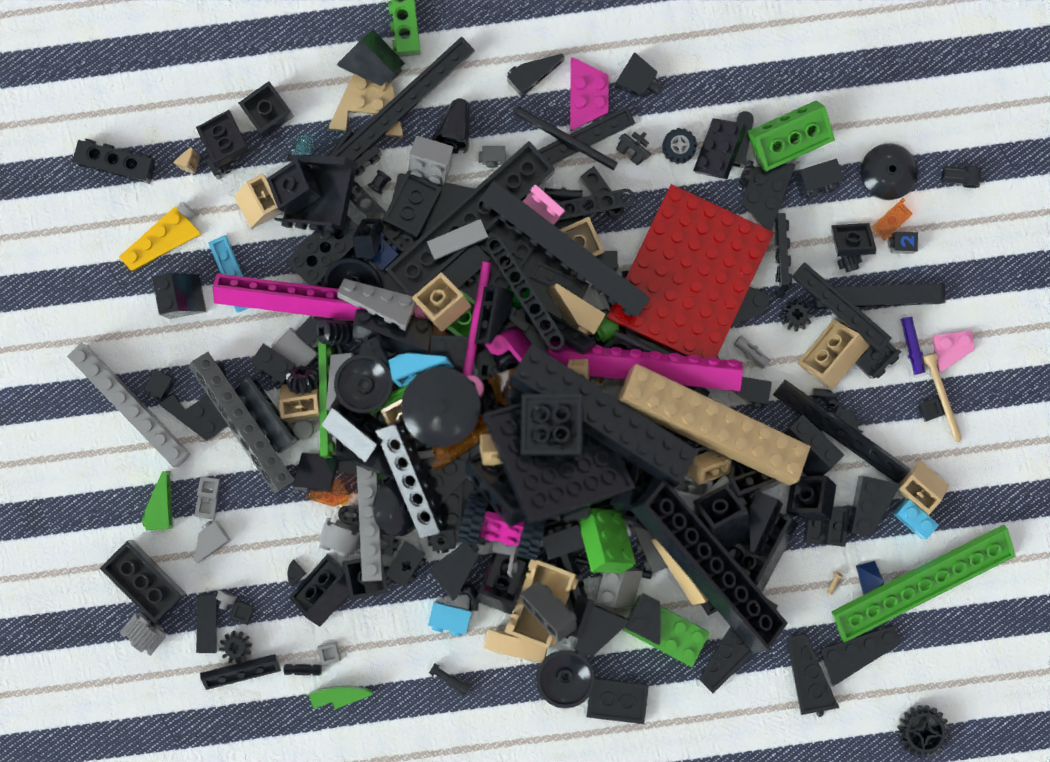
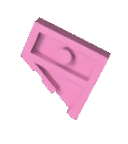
(952, 348)

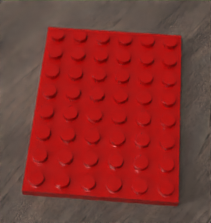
(695, 272)

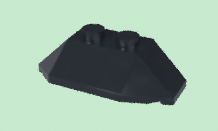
(748, 481)

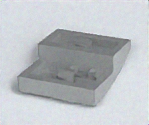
(295, 349)

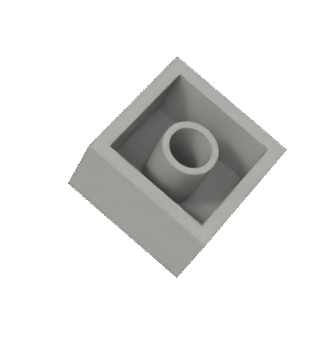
(430, 160)

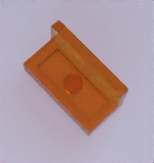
(892, 219)

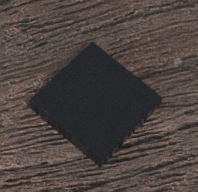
(853, 239)
(315, 473)

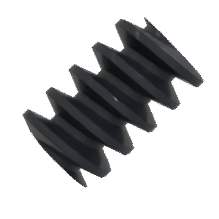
(335, 332)

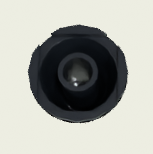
(455, 126)

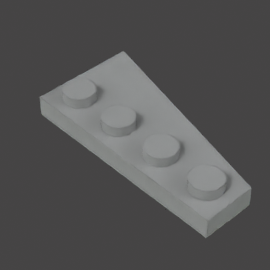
(388, 304)

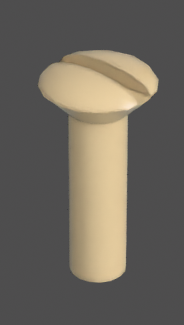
(834, 582)

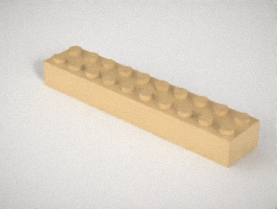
(714, 425)

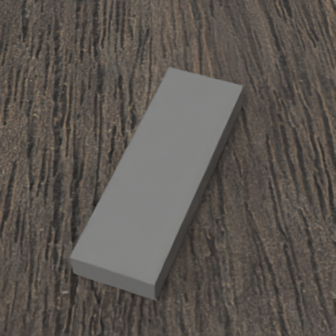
(457, 239)

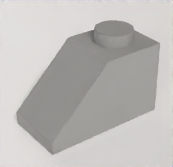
(210, 540)

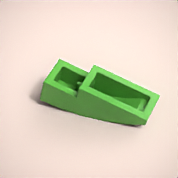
(338, 695)

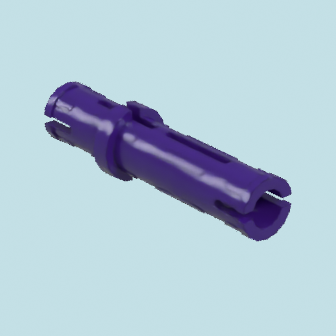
(915, 354)

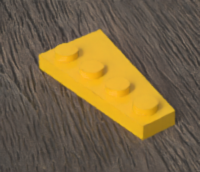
(160, 239)

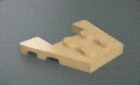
(364, 98)

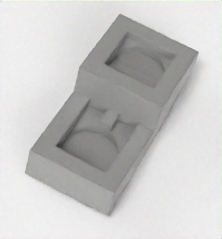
(207, 498)

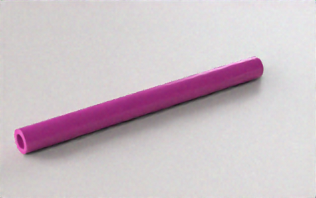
(472, 347)

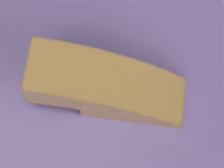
(513, 646)

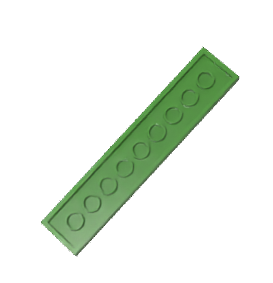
(923, 583)

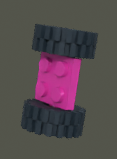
(497, 530)

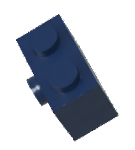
(386, 254)

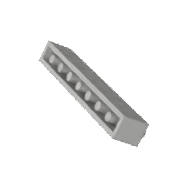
(129, 405)

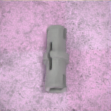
(752, 352)

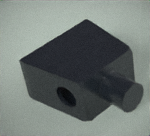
(638, 78)

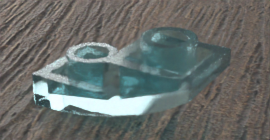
(303, 145)

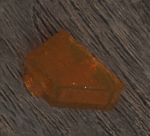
(338, 495)

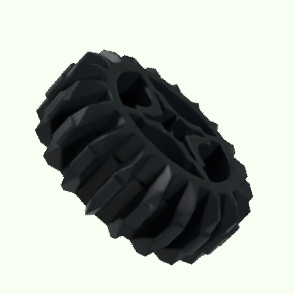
(923, 738)

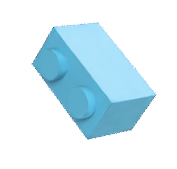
(915, 519)
(449, 618)

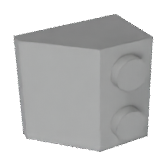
(619, 589)

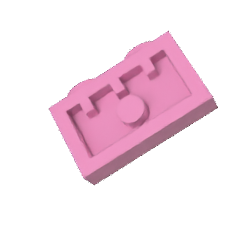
(544, 205)

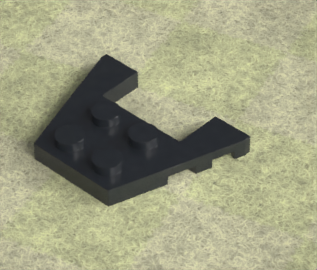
(201, 416)

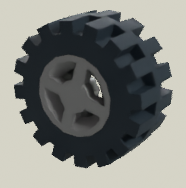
(679, 138)

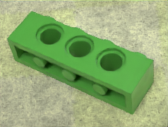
(410, 45)

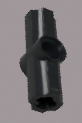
(567, 563)

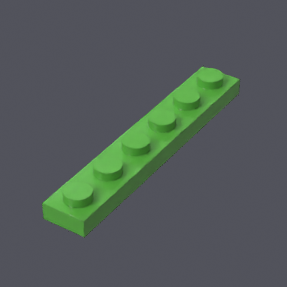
(325, 351)

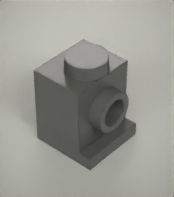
(492, 156)

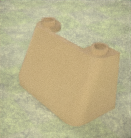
(524, 624)

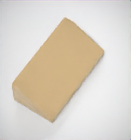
(188, 161)

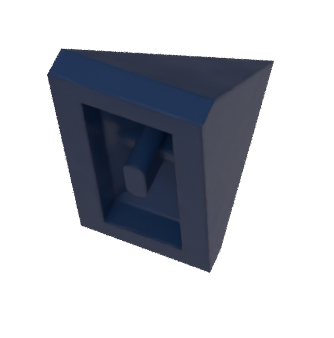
(869, 576)

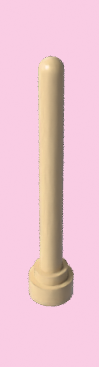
(931, 362)

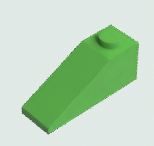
(159, 509)

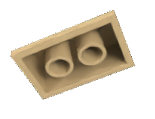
(833, 354)

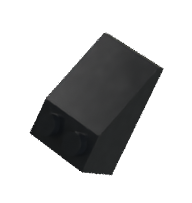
(498, 588)

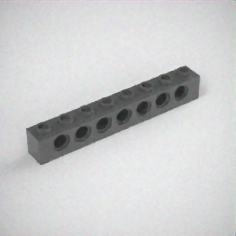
(241, 422)

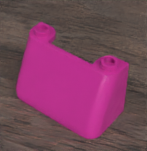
(510, 339)

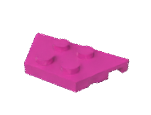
(587, 94)

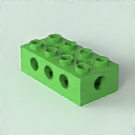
(791, 135)

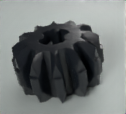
(791, 320)
(302, 379)
(230, 639)

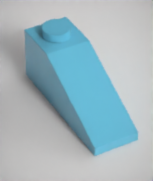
(407, 366)

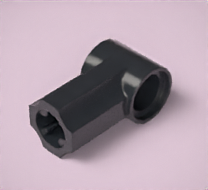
(967, 177)

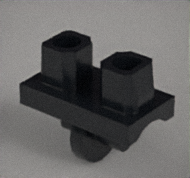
(640, 152)

